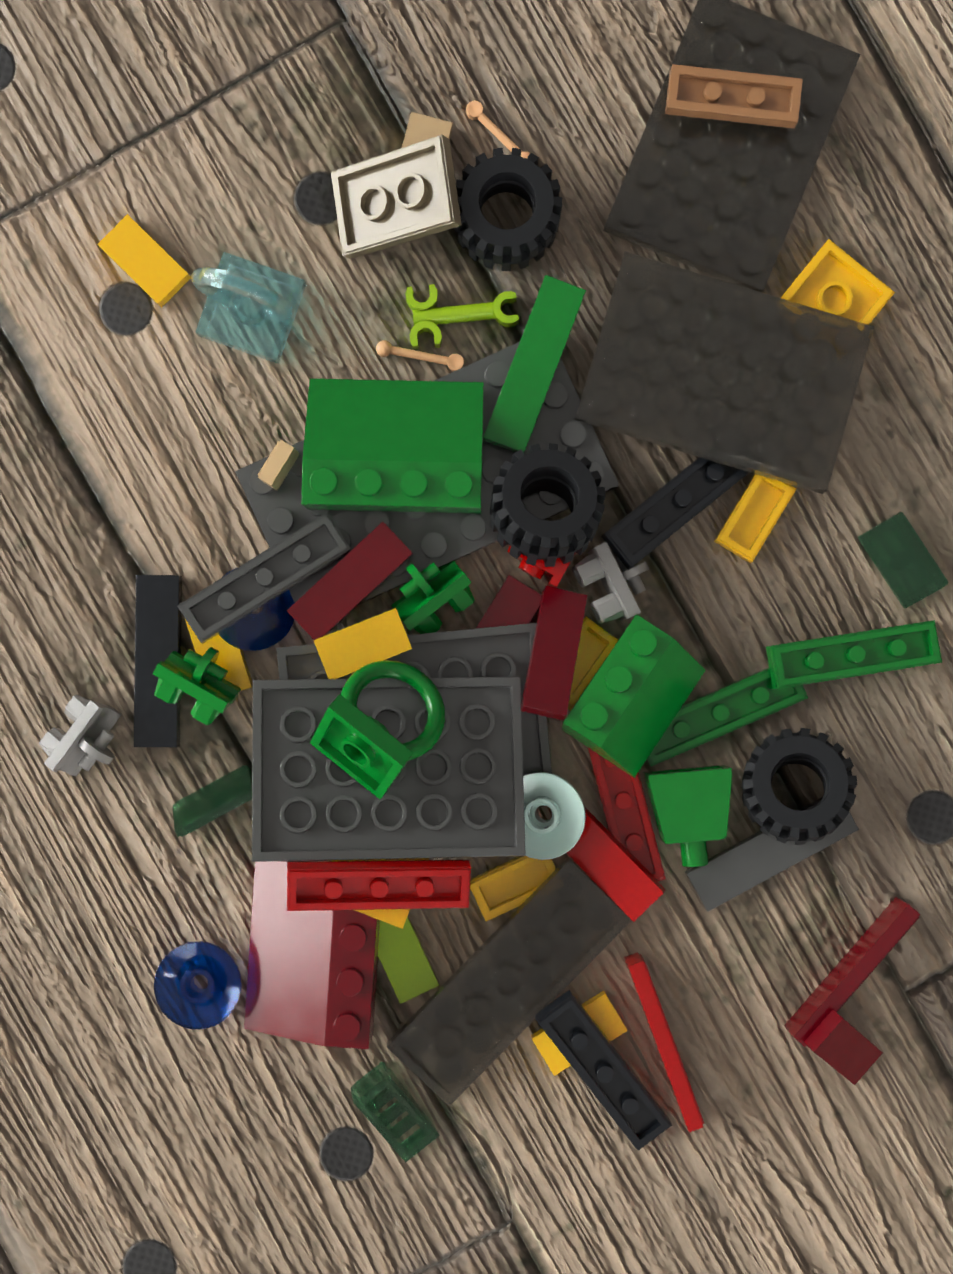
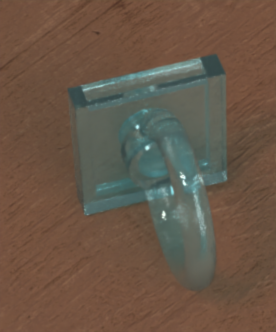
(248, 306)

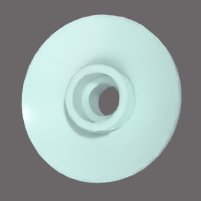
(559, 834)

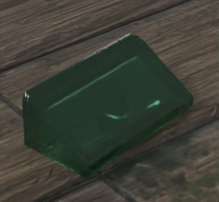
(903, 559)
(212, 801)

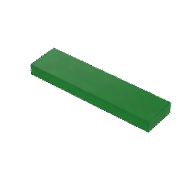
(534, 364)
(853, 654)
(723, 713)

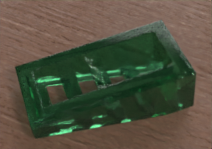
(374, 1092)

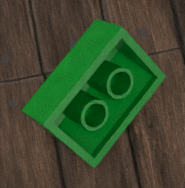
(634, 696)

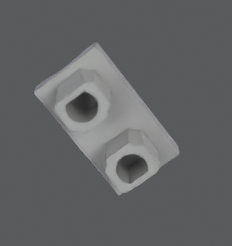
(603, 566)
(85, 739)

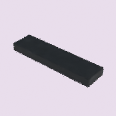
(670, 509)
(155, 638)
(603, 1069)

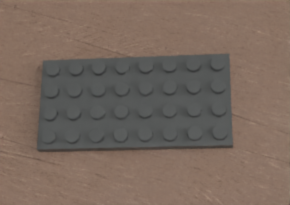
(438, 535)

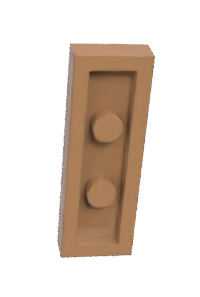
(733, 96)

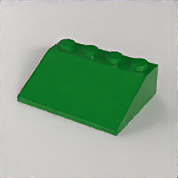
(393, 446)

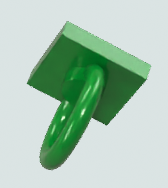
(364, 744)

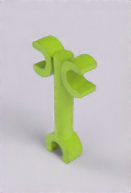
(428, 316)

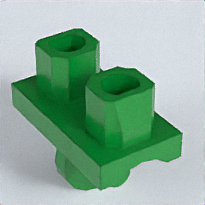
(430, 591)
(198, 678)

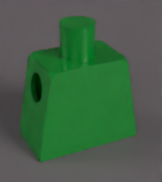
(690, 808)

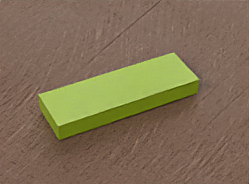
(405, 961)

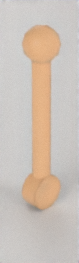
(475, 112)
(454, 361)

